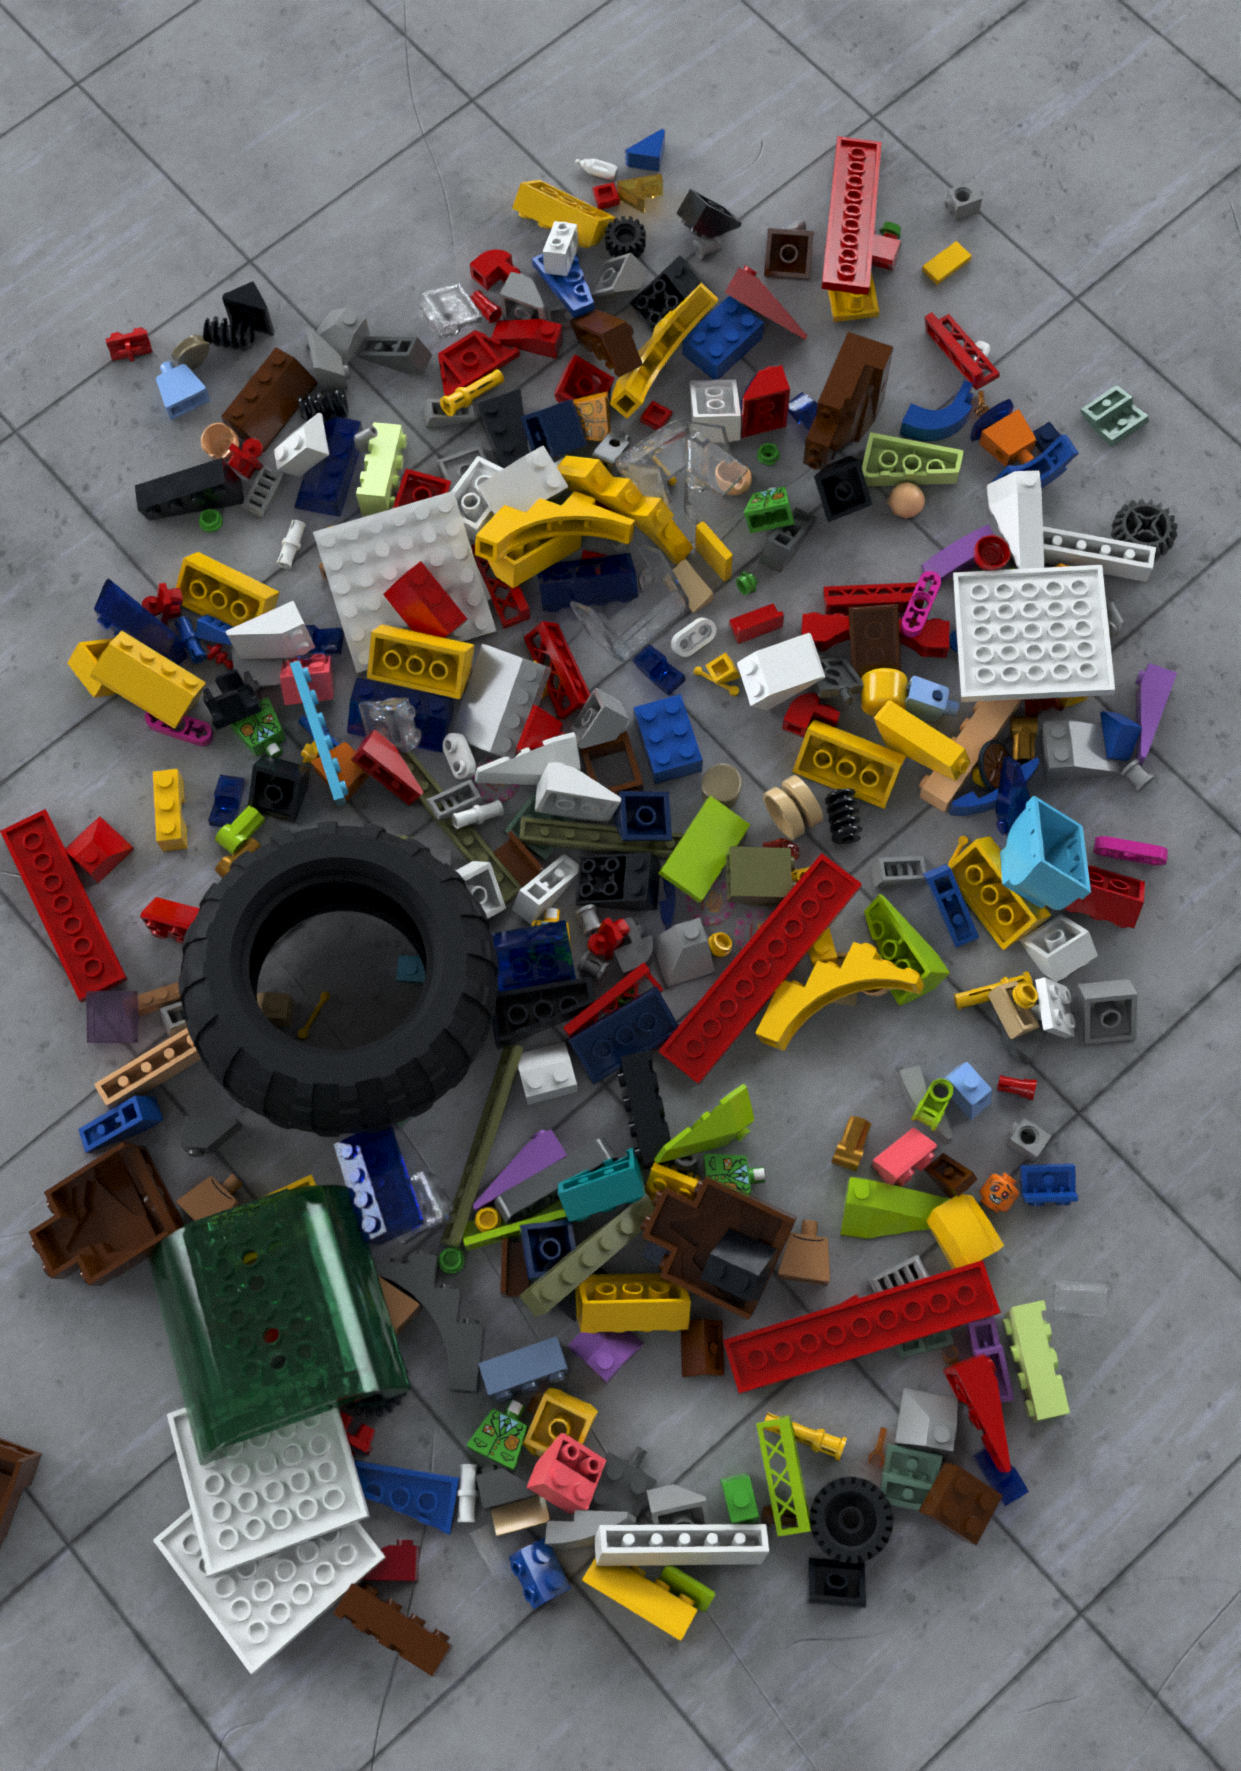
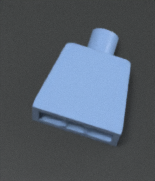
(180, 389)
(929, 700)
(969, 1090)

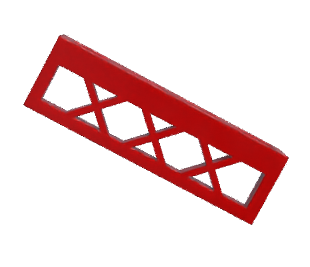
(960, 355)
(519, 602)
(840, 604)
(563, 662)
(611, 998)

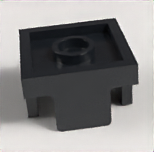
(237, 701)

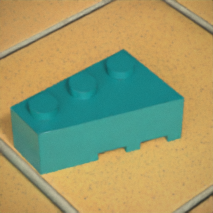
(602, 1189)

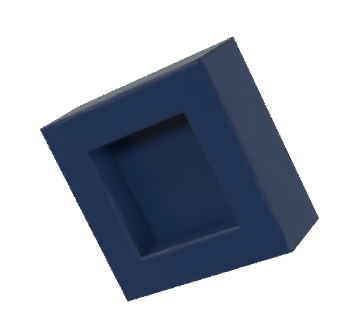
(1045, 436)

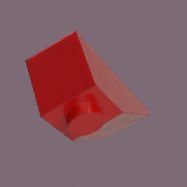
(530, 335)
(385, 764)

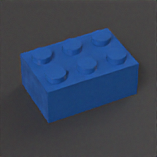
(722, 338)
(668, 739)

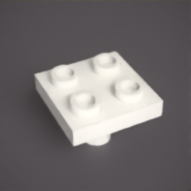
(1054, 1008)

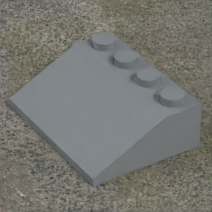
(500, 700)

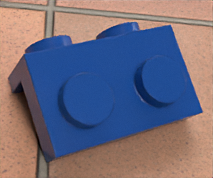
(1048, 1184)
(539, 1573)

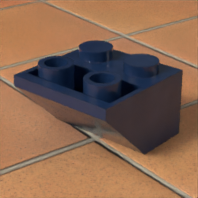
(555, 428)

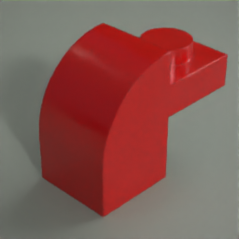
(492, 267)
(806, 709)

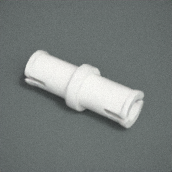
(291, 544)
(477, 814)
(467, 1493)

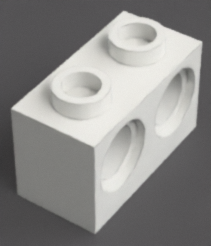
(560, 248)

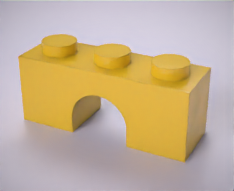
(169, 821)

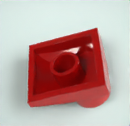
(581, 380)
(419, 486)

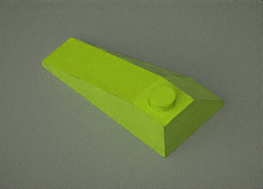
(903, 947)
(714, 1129)
(885, 1209)

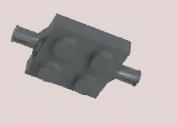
(839, 679)
(622, 1485)

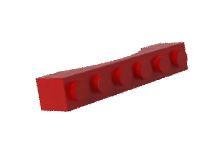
(834, 629)

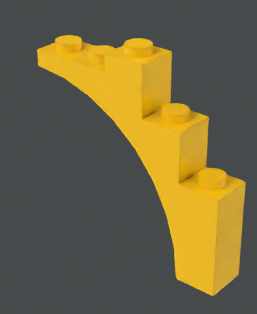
(667, 335)
(621, 495)
(545, 519)
(827, 983)

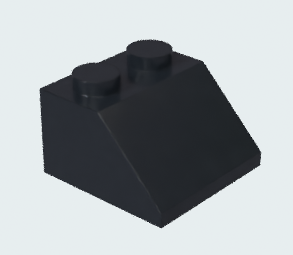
(706, 216)
(842, 488)
(278, 787)
(740, 1265)

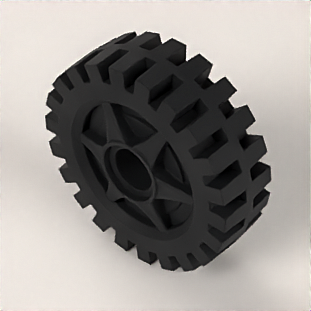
(845, 1542)

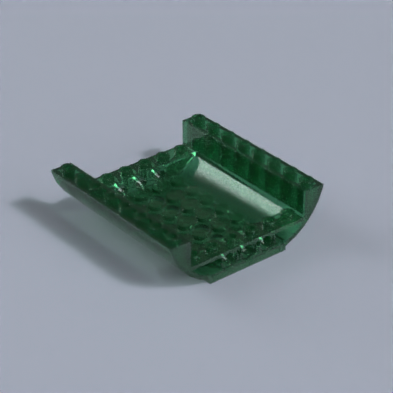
(316, 1294)

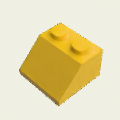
(83, 662)

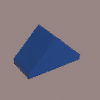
(647, 153)
(1119, 735)

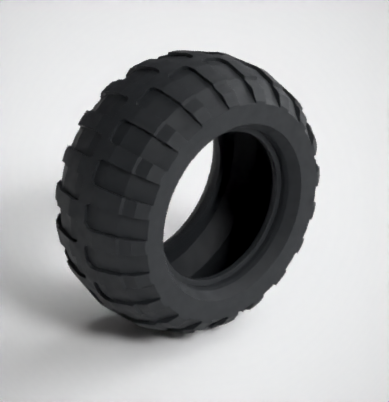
(315, 875)

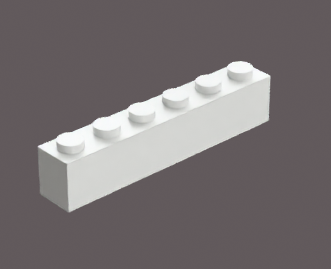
(1115, 556)
(681, 1544)

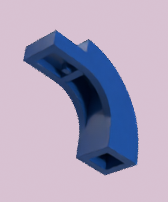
(938, 424)
(1050, 463)

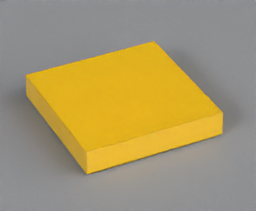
(713, 551)

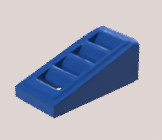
(213, 629)

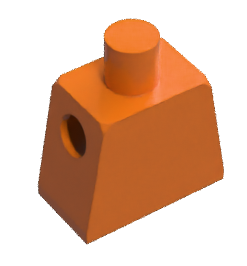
(1009, 440)
(351, 773)

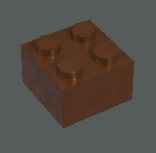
(960, 1503)

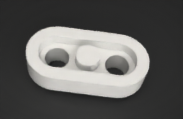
(692, 638)
(459, 756)

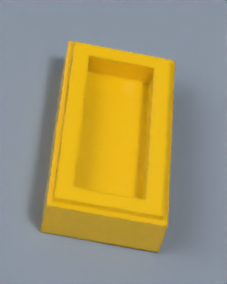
(946, 263)

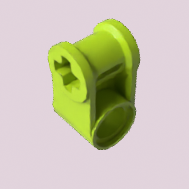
(931, 1108)

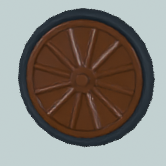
(990, 763)

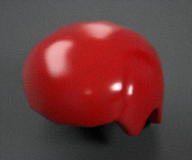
(991, 553)

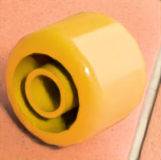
(882, 686)

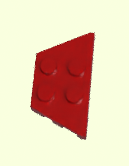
(472, 360)

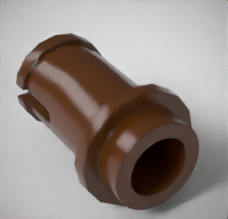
(787, 1518)

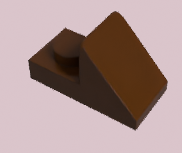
(950, 1175)

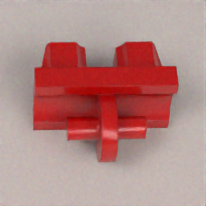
(129, 345)
(245, 460)
(165, 603)
(608, 938)
(363, 1437)

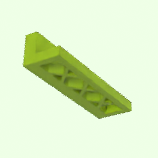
(475, 1239)
(794, 1471)

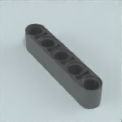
(542, 1188)

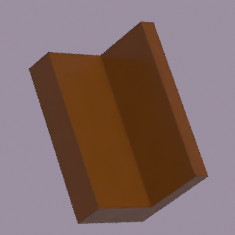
(518, 860)
(513, 1270)
(702, 1349)

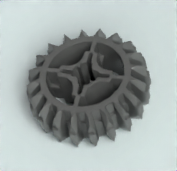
(1145, 517)

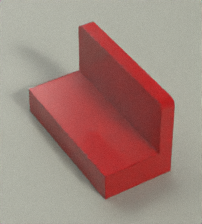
(756, 623)

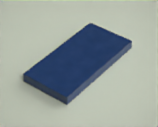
(623, 1032)

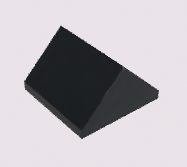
(248, 306)
(836, 1583)

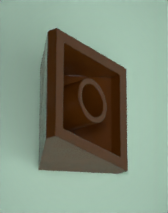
(788, 253)

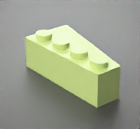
(900, 460)
(381, 469)
(1035, 1361)

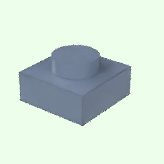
(654, 1253)

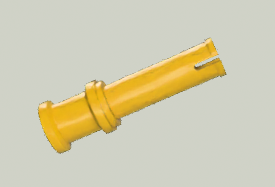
(464, 396)
(980, 994)
(816, 1439)

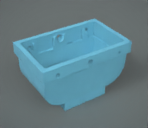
(1045, 857)

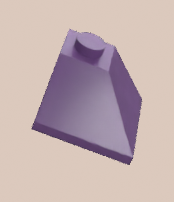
(605, 1351)

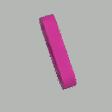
(921, 613)
(186, 734)
(1130, 850)

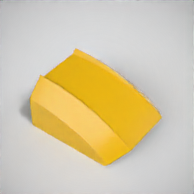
(963, 1231)
(557, 1415)

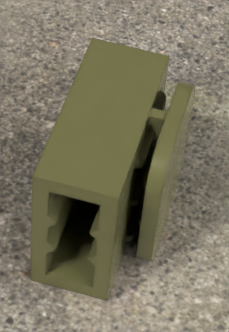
(759, 875)

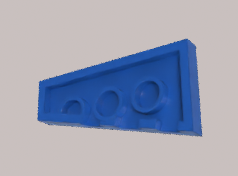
(570, 289)
(413, 1492)

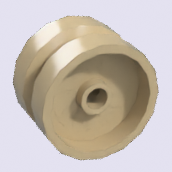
(793, 807)

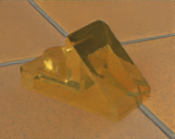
(636, 189)

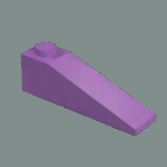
(1151, 699)
(534, 1157)

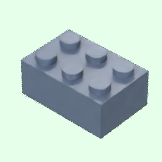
(524, 1370)

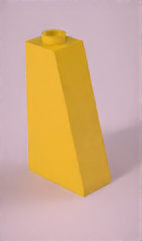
(920, 741)

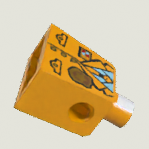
(594, 416)

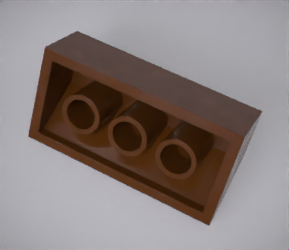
(269, 398)

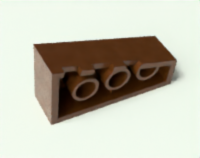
(608, 340)
(394, 1628)

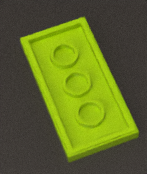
(703, 849)

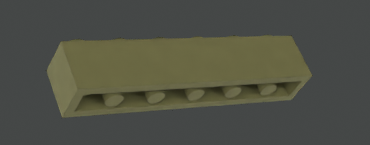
(587, 1257)

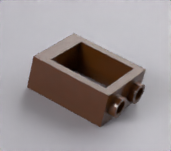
(621, 744)

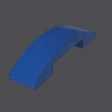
(970, 804)

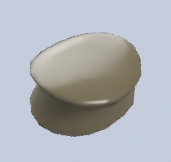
(191, 351)
(722, 783)

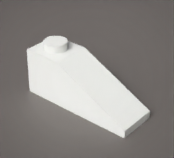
(545, 888)

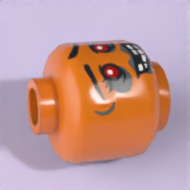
(999, 1192)

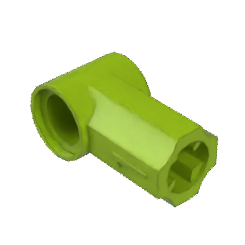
(244, 826)

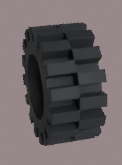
(625, 227)

